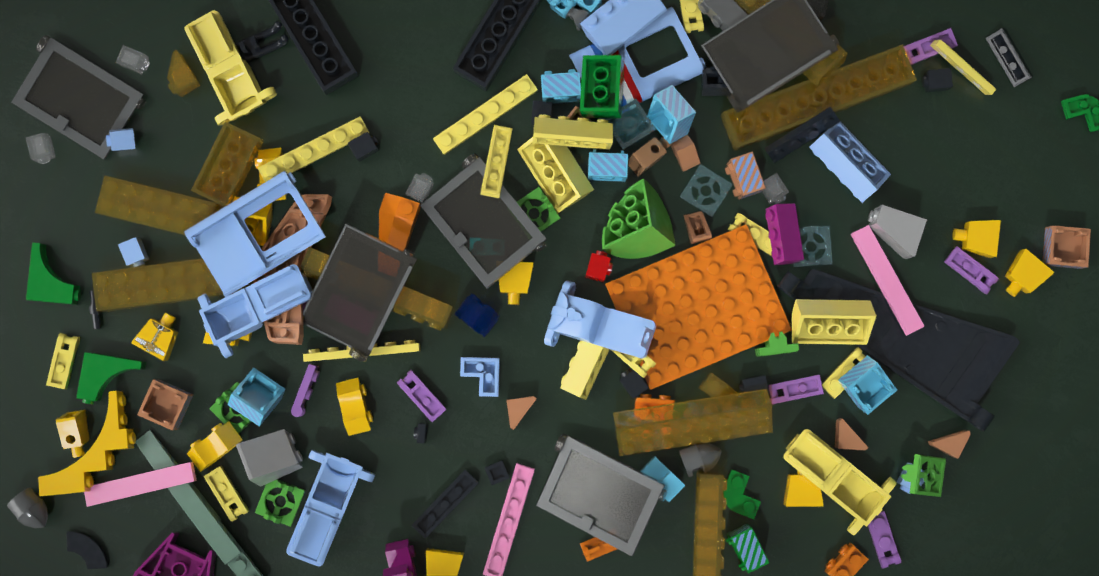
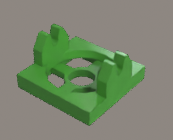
(539, 195)
(776, 345)
(217, 409)
(935, 468)
(285, 519)

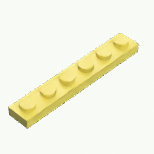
(485, 114)
(314, 149)
(334, 353)

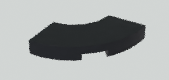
(88, 549)

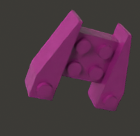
(400, 559)
(175, 560)

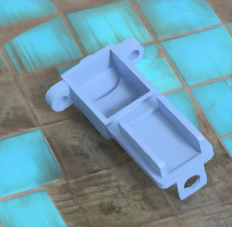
(252, 305)
(598, 324)
(325, 507)

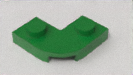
(1083, 105)
(734, 495)

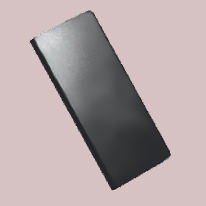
(1009, 57)

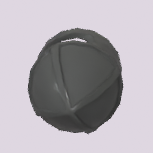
(700, 457)
(29, 509)

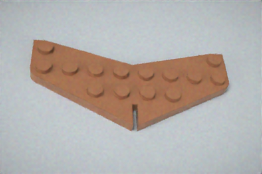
(288, 326)

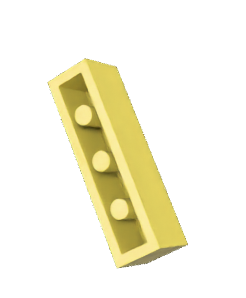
(584, 369)

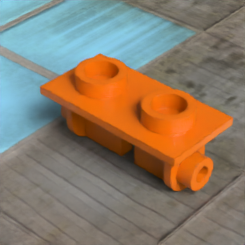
(595, 548)

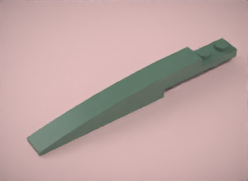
(199, 510)

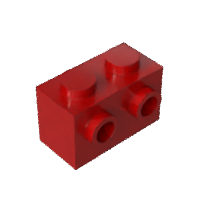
(599, 266)

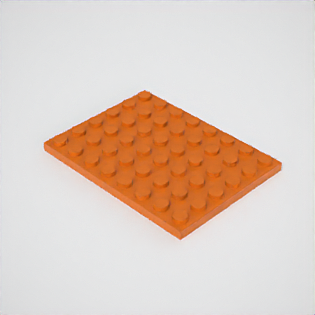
(703, 304)

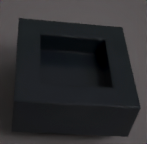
(420, 433)
(497, 472)

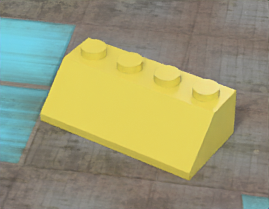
(573, 132)
(556, 173)
(832, 321)

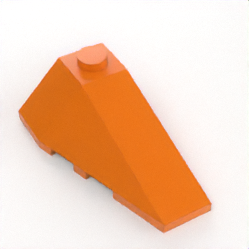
(397, 220)

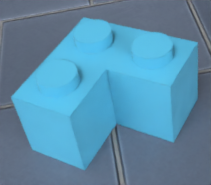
(660, 472)

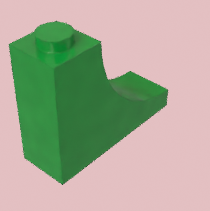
(45, 284)
(99, 371)

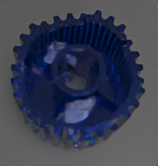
(477, 315)

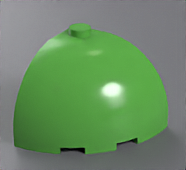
(638, 224)

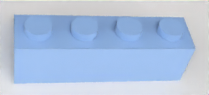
(619, 22)
(850, 161)

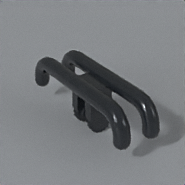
(252, 48)

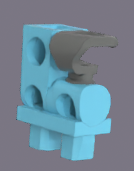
(566, 8)

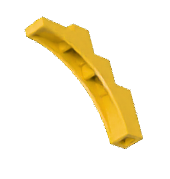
(99, 457)

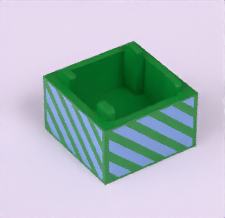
(747, 548)

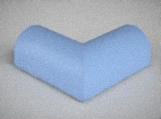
(484, 368)

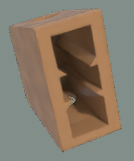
(648, 155)

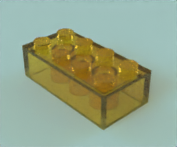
(227, 165)

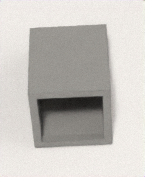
(897, 229)
(270, 457)

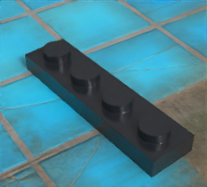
(802, 134)
(445, 504)

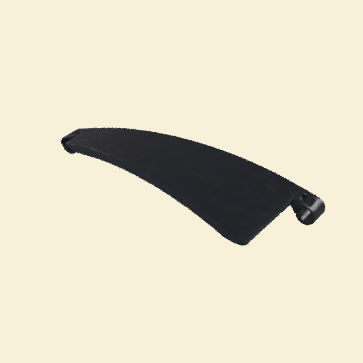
(943, 359)

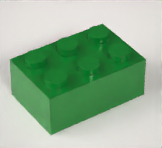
(602, 86)

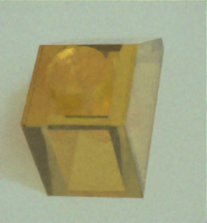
(181, 76)
(715, 386)

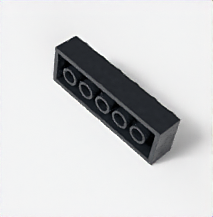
(494, 40)
(315, 43)

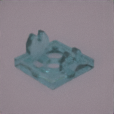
(704, 172)
(826, 259)

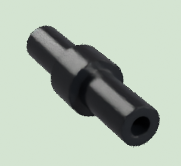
(95, 314)

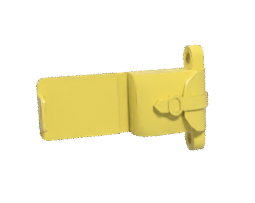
(226, 70)
(838, 478)

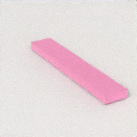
(887, 280)
(140, 484)
(508, 520)

